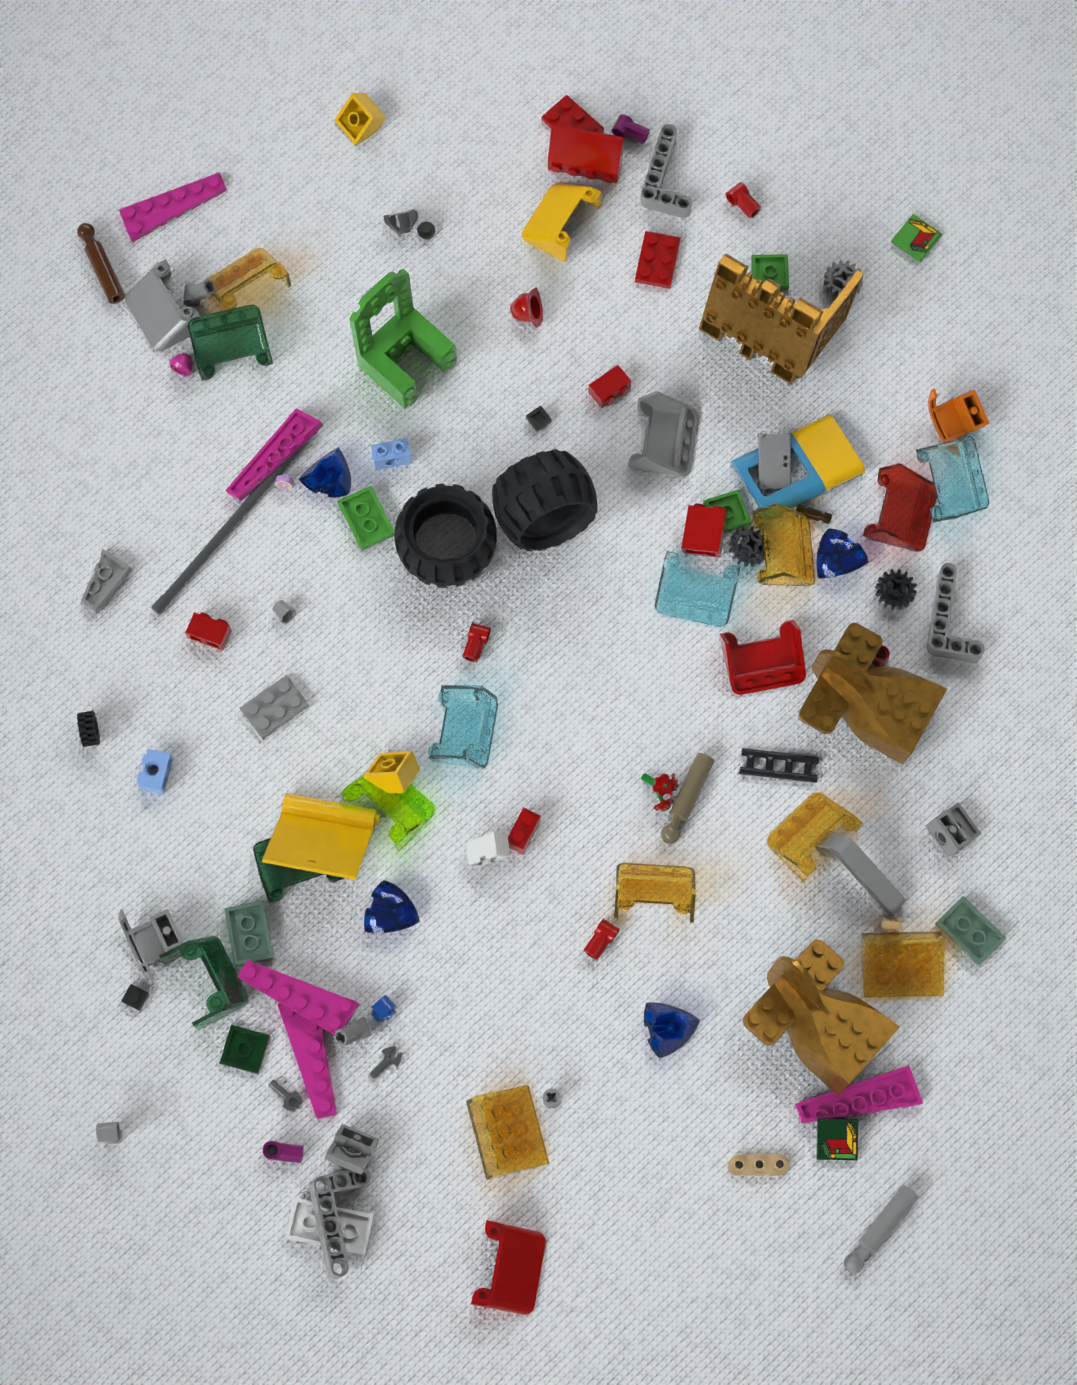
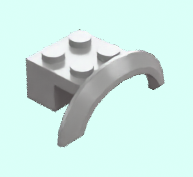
(151, 939)

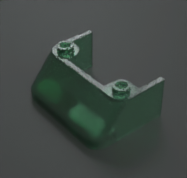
(230, 990)

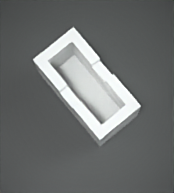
(485, 848)

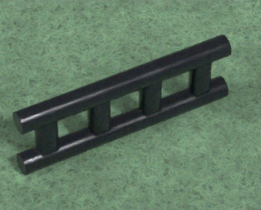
(787, 757)

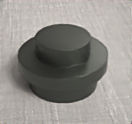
(426, 230)

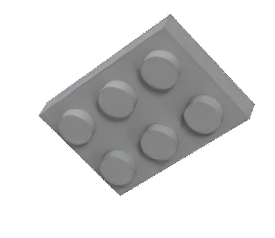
(274, 706)

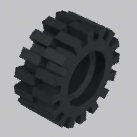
(88, 728)

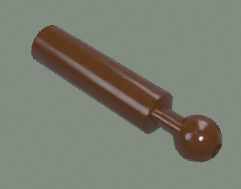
(101, 264)

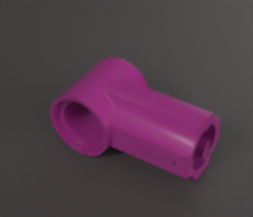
(627, 128)
(286, 1152)

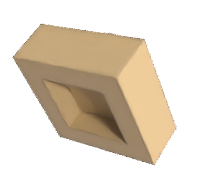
(891, 924)

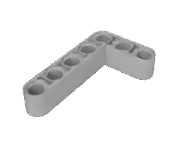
(658, 174)
(943, 619)
(863, 869)
(331, 1216)

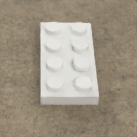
(354, 1226)

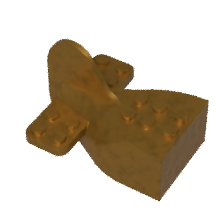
(879, 704)
(827, 1027)

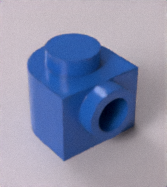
(383, 1009)

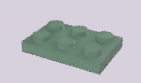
(970, 930)
(249, 933)

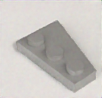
(107, 578)

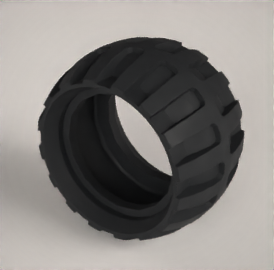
(544, 500)
(451, 501)

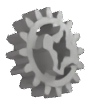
(838, 281)

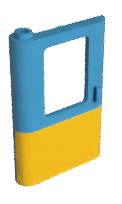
(823, 454)

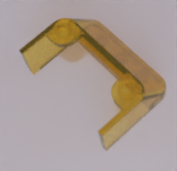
(655, 885)

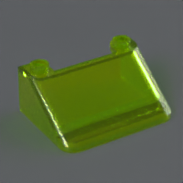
(408, 810)

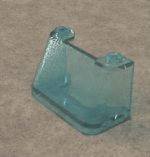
(466, 726)

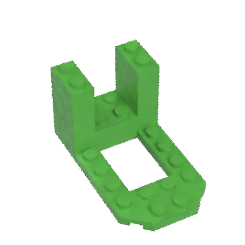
(381, 351)

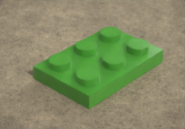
(366, 518)

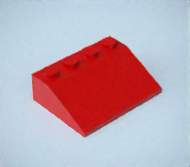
(585, 153)

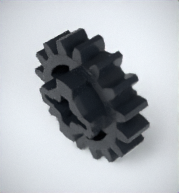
(748, 548)
(896, 597)

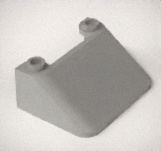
(156, 310)
(668, 435)

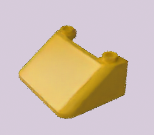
(552, 214)

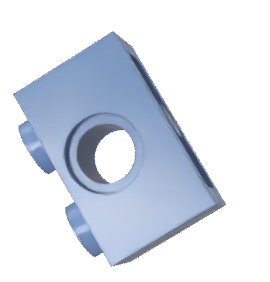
(391, 454)
(157, 782)

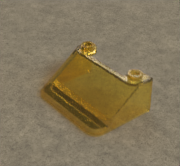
(242, 273)
(785, 546)
(806, 829)

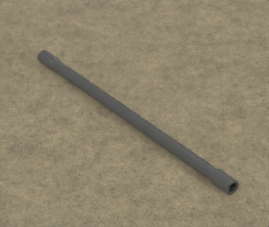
(166, 598)

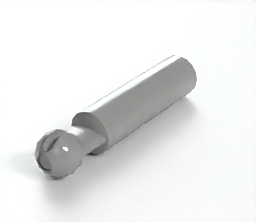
(881, 1228)

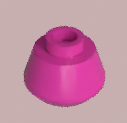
(182, 364)

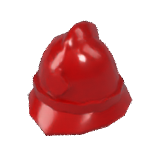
(528, 308)

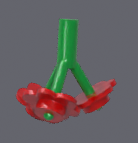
(662, 785)

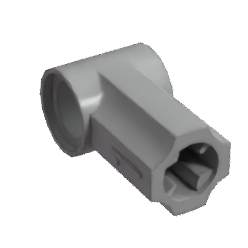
(195, 292)
(353, 1032)
(108, 1132)

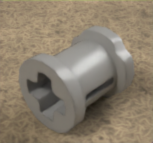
(551, 1092)

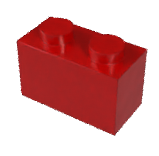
(610, 386)
(208, 630)
(523, 830)

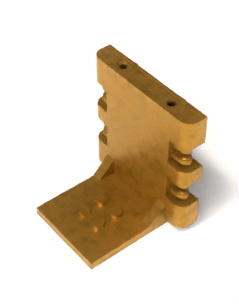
(769, 322)

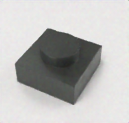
(538, 418)
(135, 997)

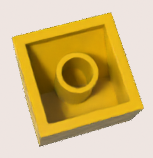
(359, 117)
(393, 771)

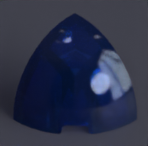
(328, 475)
(838, 555)
(389, 910)
(668, 1027)

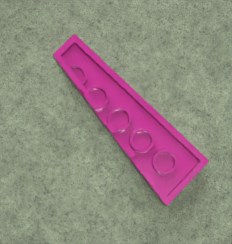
(157, 210)
(283, 443)
(309, 1001)
(311, 1056)
(877, 1094)

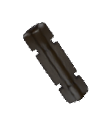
(814, 514)

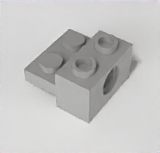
(953, 829)
(352, 1149)

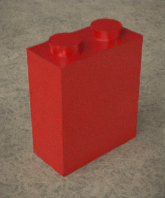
(704, 530)

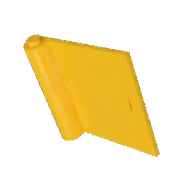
(321, 836)

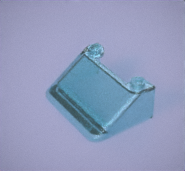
(956, 478)
(695, 594)

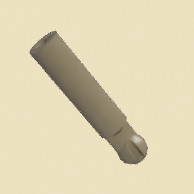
(687, 796)

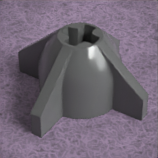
(402, 221)

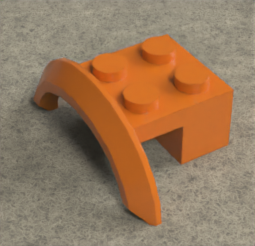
(957, 415)

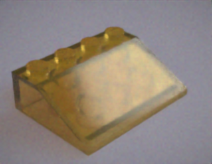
(903, 964)
(507, 1132)

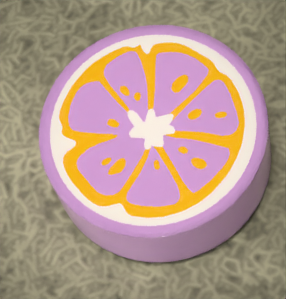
(284, 482)

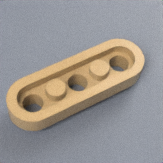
(749, 1165)

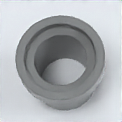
(284, 611)

